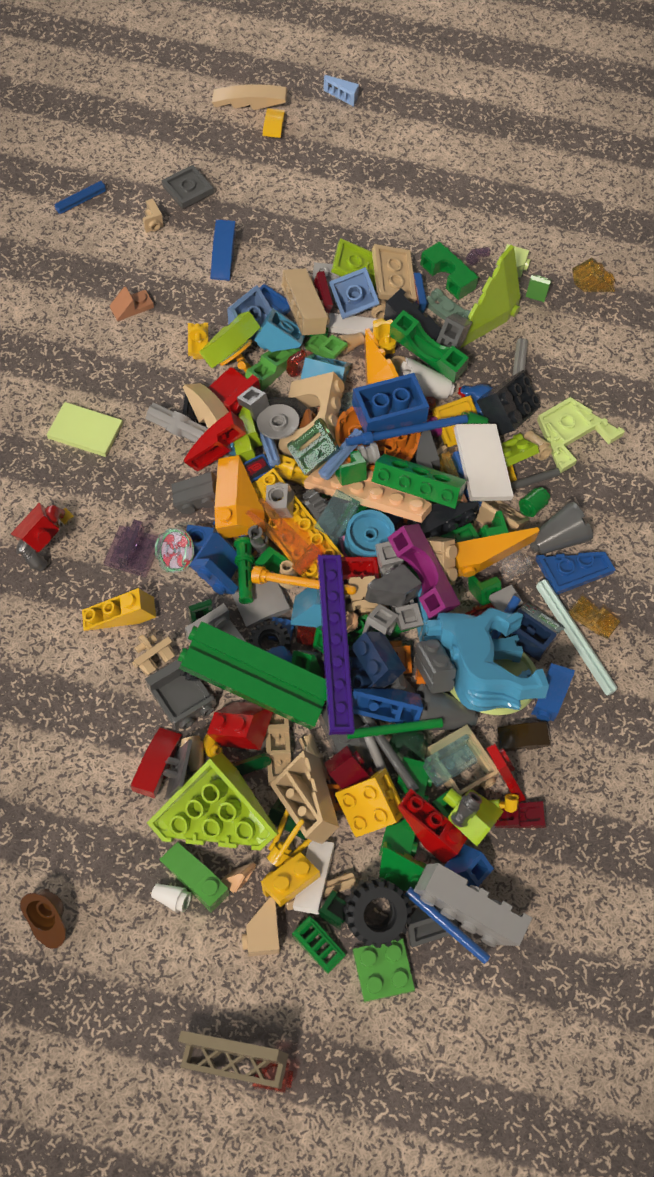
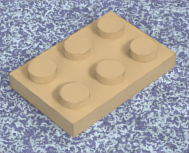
(393, 271)

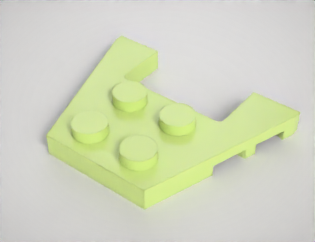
(567, 424)

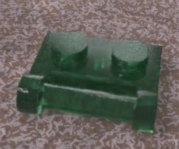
(317, 452)

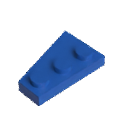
(574, 570)

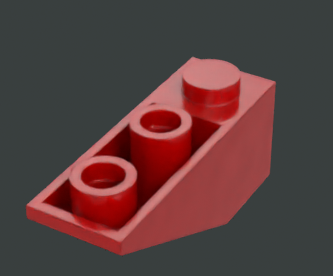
(431, 827)

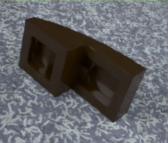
(524, 735)

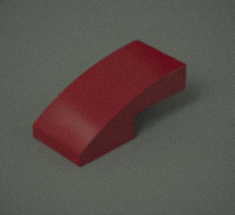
(526, 816)

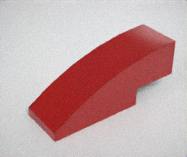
(215, 441)
(151, 768)

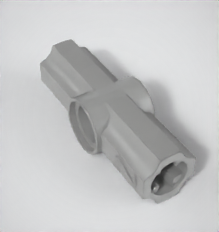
(175, 422)

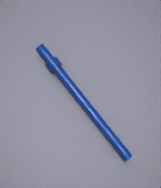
(369, 437)

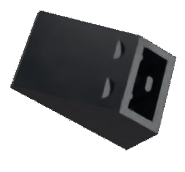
(509, 403)
(447, 519)

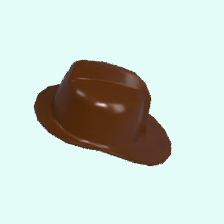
(44, 916)

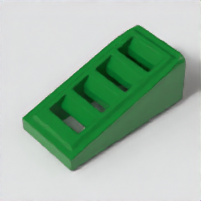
(325, 938)

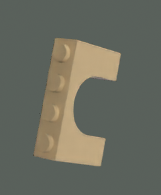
(315, 391)

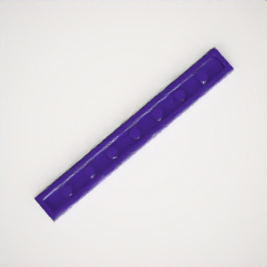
(335, 645)

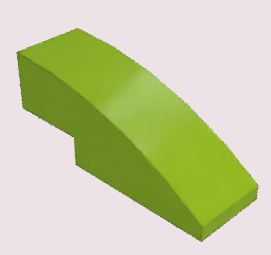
(229, 339)
(246, 444)

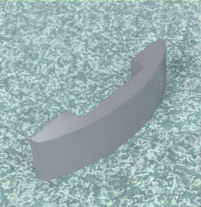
(409, 613)

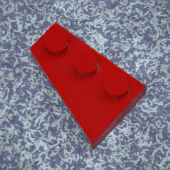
(505, 768)

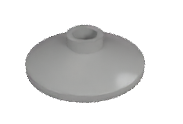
(278, 415)

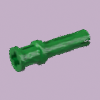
(244, 561)

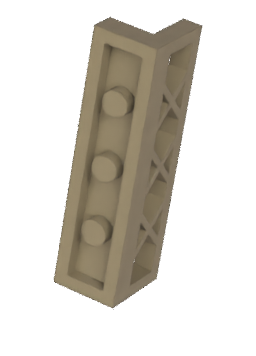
(235, 1048)

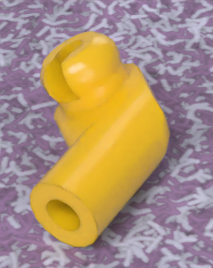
(211, 746)

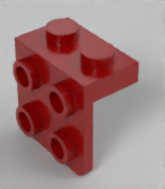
(230, 386)

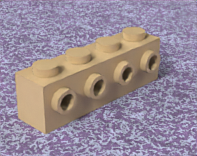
(304, 302)

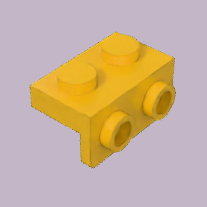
(289, 879)

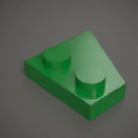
(400, 868)

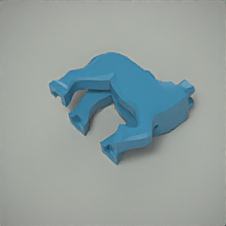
(479, 680)

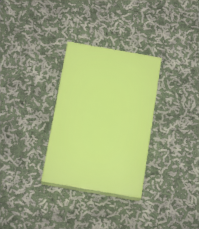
(85, 429)

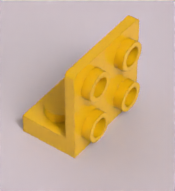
(370, 804)

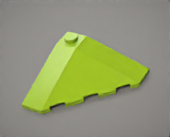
(498, 299)
(215, 808)

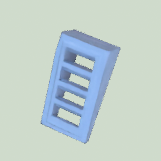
(346, 90)

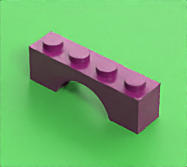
(412, 546)

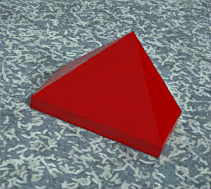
(359, 567)

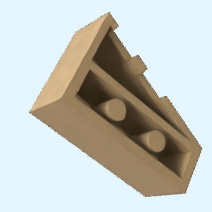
(307, 797)

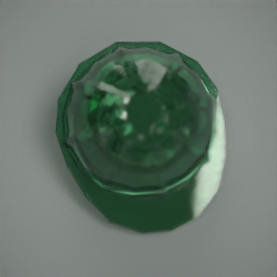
(410, 745)

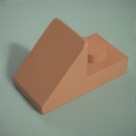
(128, 305)

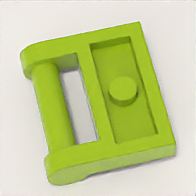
(518, 449)

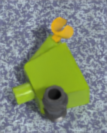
(476, 814)

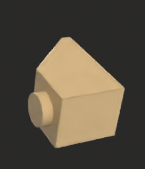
(262, 931)

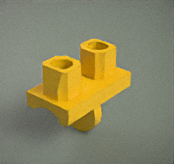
(381, 331)
(197, 339)
(290, 470)

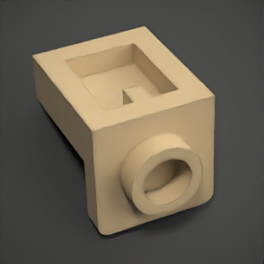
(153, 219)

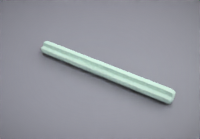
(576, 637)

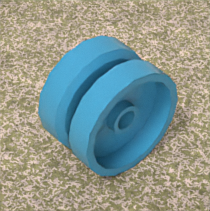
(366, 531)

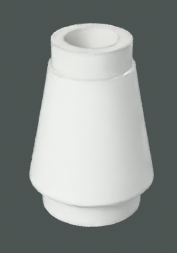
(172, 896)

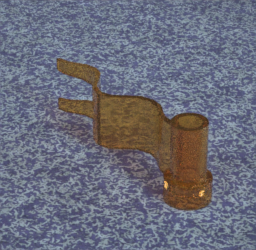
(287, 540)

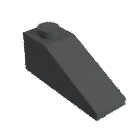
(453, 332)

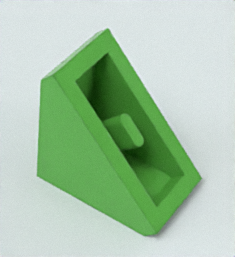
(538, 287)

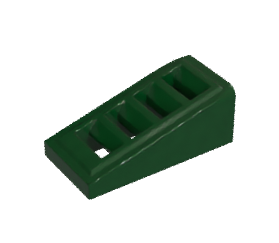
(199, 610)

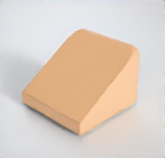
(238, 877)

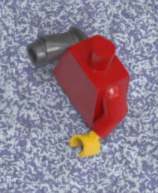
(37, 531)

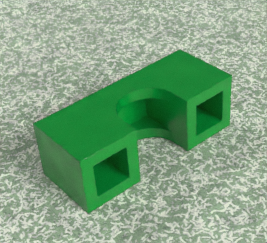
(440, 259)

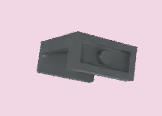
(180, 698)

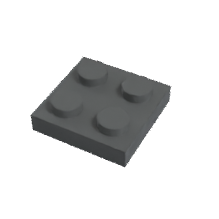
(187, 186)

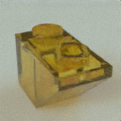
(592, 277)

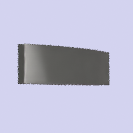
(427, 452)

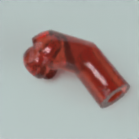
(293, 362)

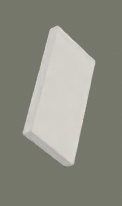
(483, 462)

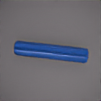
(80, 197)

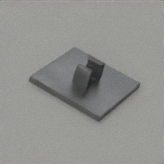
(178, 770)

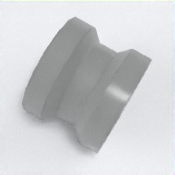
(369, 453)

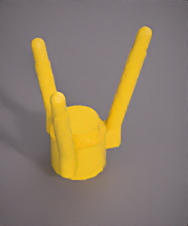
(281, 852)

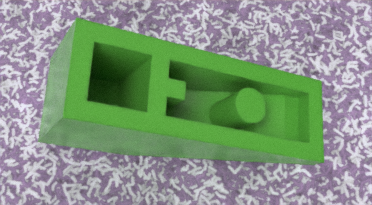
(195, 876)

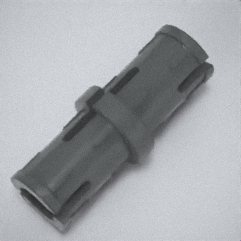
(258, 539)

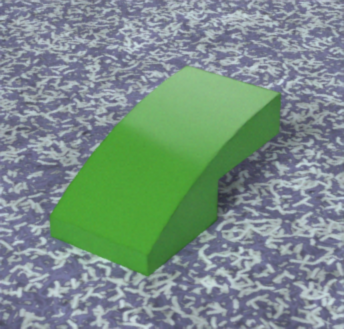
(325, 346)

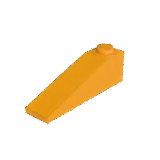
(376, 365)
(234, 498)
(483, 552)

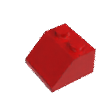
(240, 725)

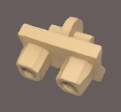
(144, 661)

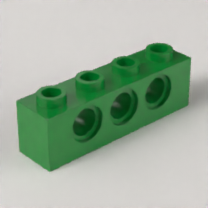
(419, 480)

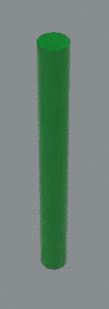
(396, 728)

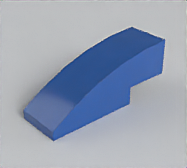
(223, 250)

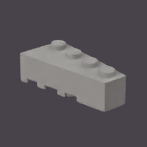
(471, 907)

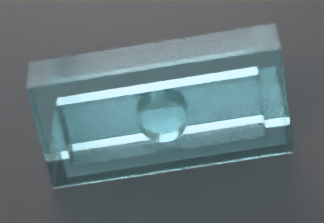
(337, 515)
(449, 761)

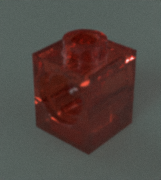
(287, 1080)

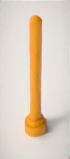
(262, 575)

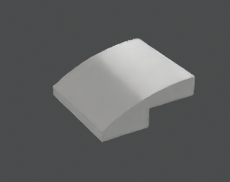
(267, 603)

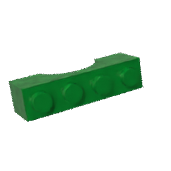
(444, 359)
(401, 834)

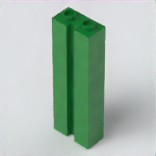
(254, 675)

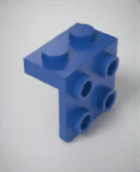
(216, 564)

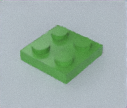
(383, 971)

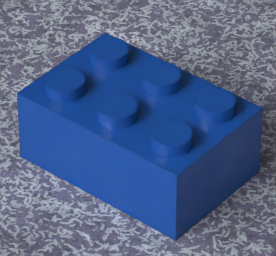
(390, 404)

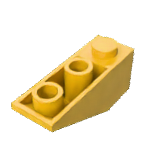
(122, 610)

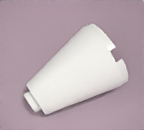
(430, 381)

